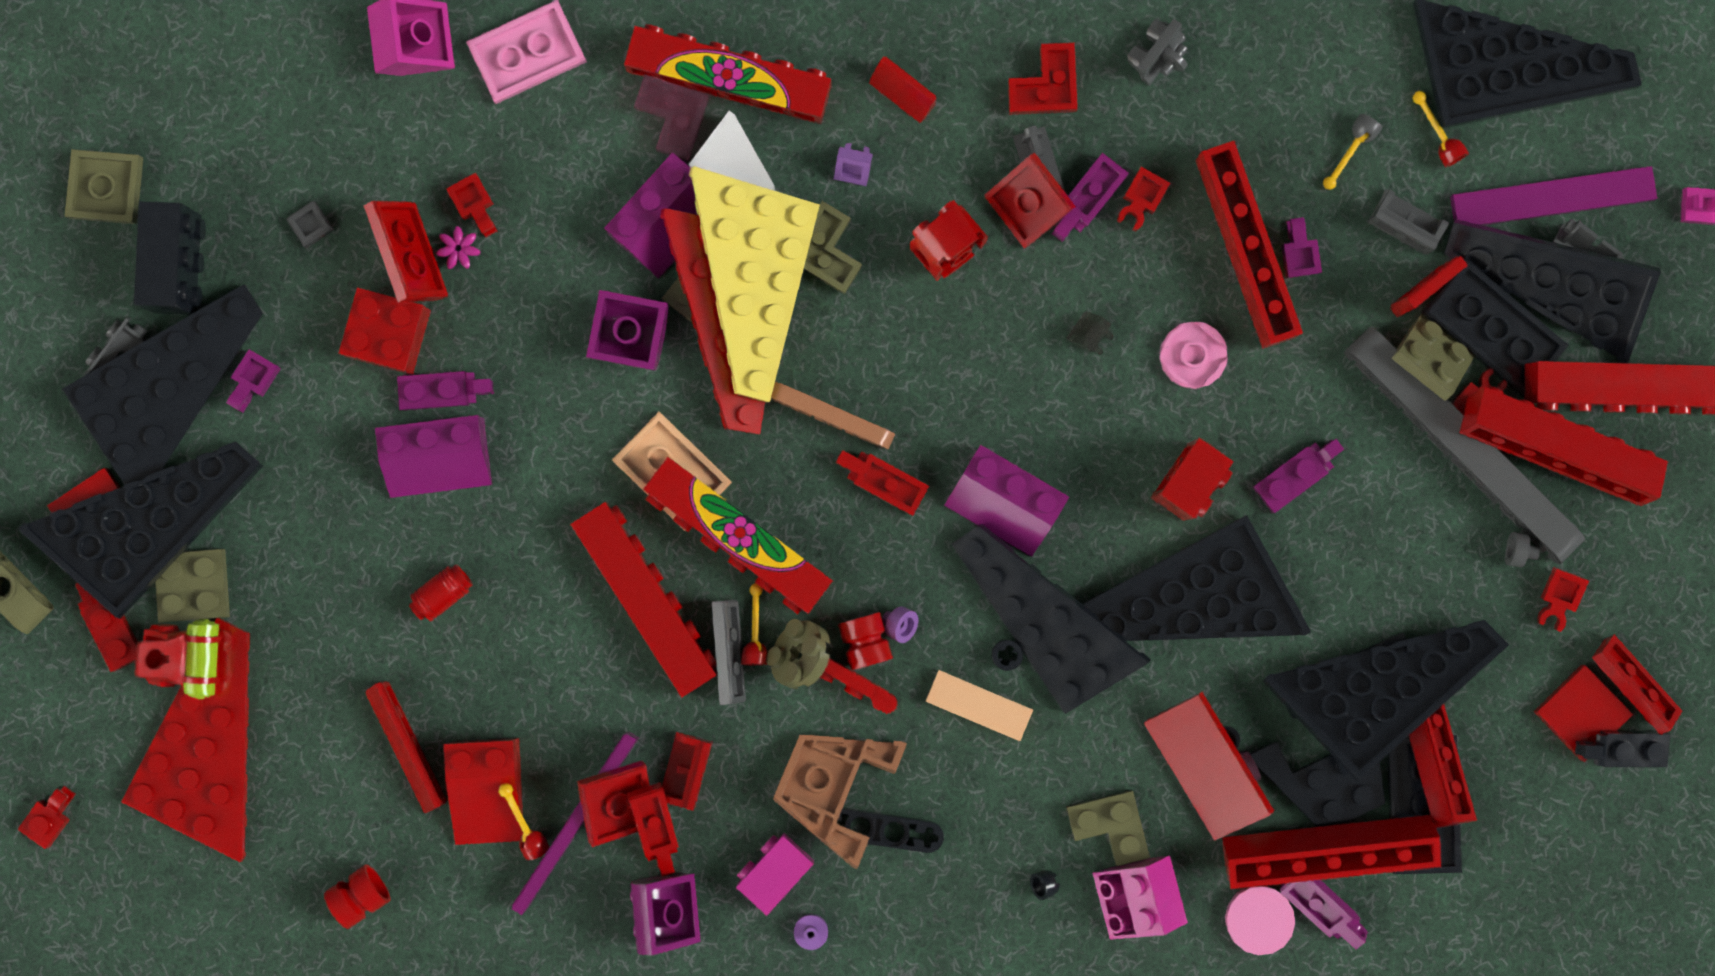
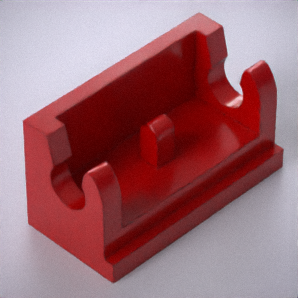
(686, 770)

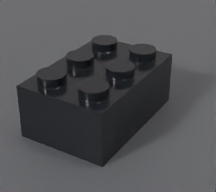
(168, 258)

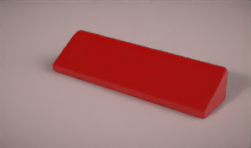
(406, 746)
(1441, 771)

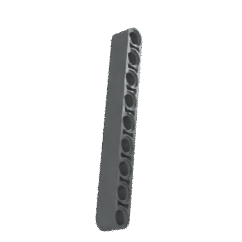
(1477, 460)

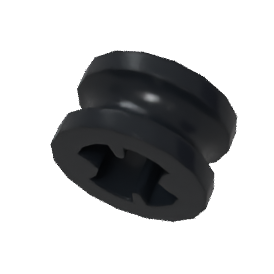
(1011, 664)

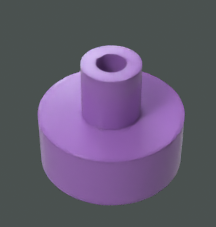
(900, 624)
(812, 923)

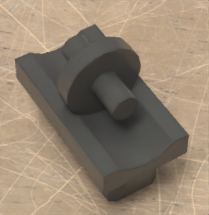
(1165, 53)

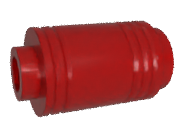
(440, 593)

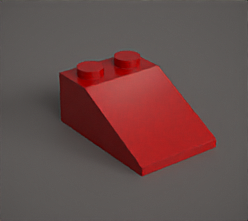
(473, 781)

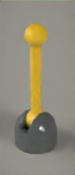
(1364, 130)

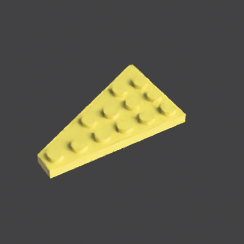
(756, 264)

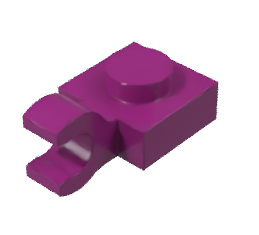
(1300, 255)
(253, 375)

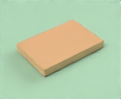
(661, 440)

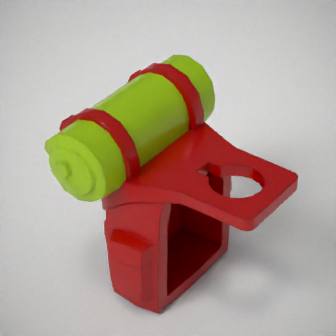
(180, 657)

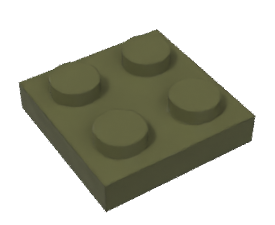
(103, 186)
(1433, 357)
(194, 587)

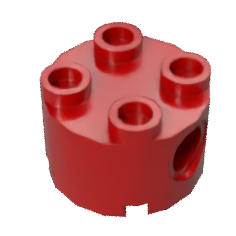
(947, 240)

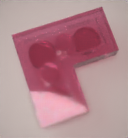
(679, 107)

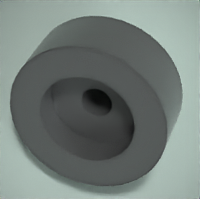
(1519, 550)

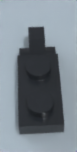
(1626, 749)

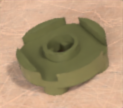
(796, 638)

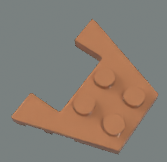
(820, 781)

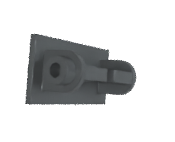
(1037, 141)
(1580, 236)
(121, 339)

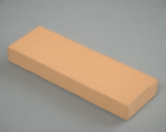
(979, 705)

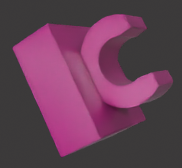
(1698, 206)

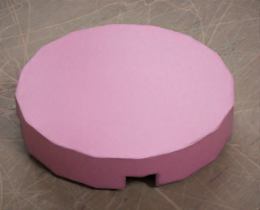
(1182, 357)
(1260, 920)

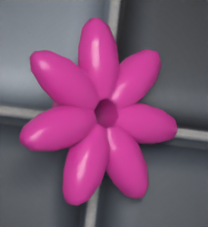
(452, 245)

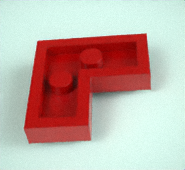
(1053, 90)

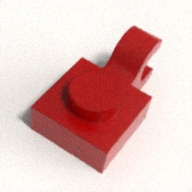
(472, 200)
(46, 818)

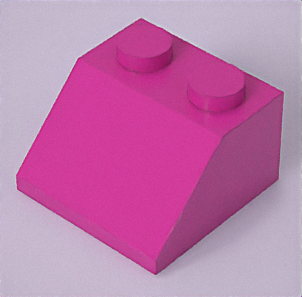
(410, 36)

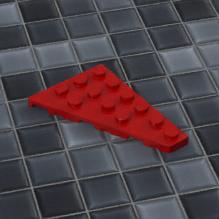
(695, 276)
(199, 755)

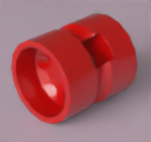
(865, 641)
(361, 894)

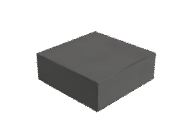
(309, 224)

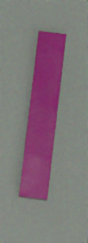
(1555, 197)
(568, 832)

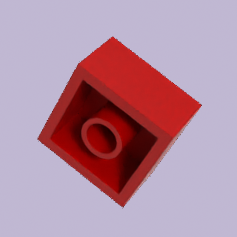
(384, 331)
(1192, 480)

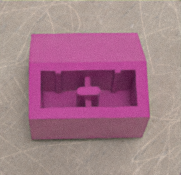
(1140, 898)

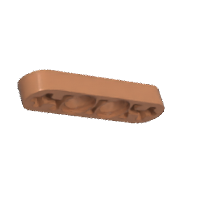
(832, 416)

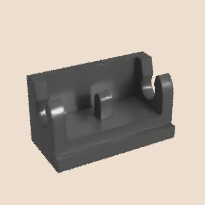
(1407, 223)

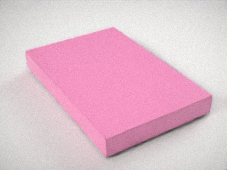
(526, 51)

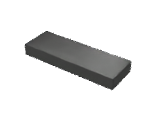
(728, 652)

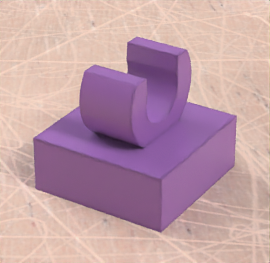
(853, 165)

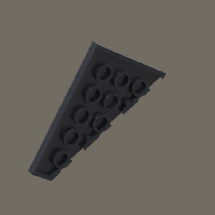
(1502, 68)
(152, 393)
(133, 534)
(1205, 591)
(1378, 697)

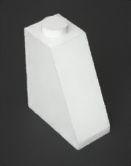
(732, 155)

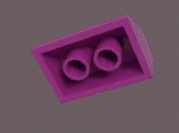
(639, 223)
(434, 456)
(1006, 500)

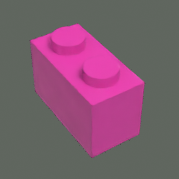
(774, 872)

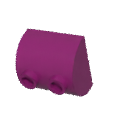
(628, 330)
(665, 913)

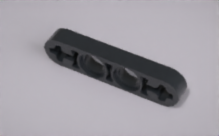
(879, 821)

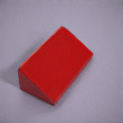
(902, 89)

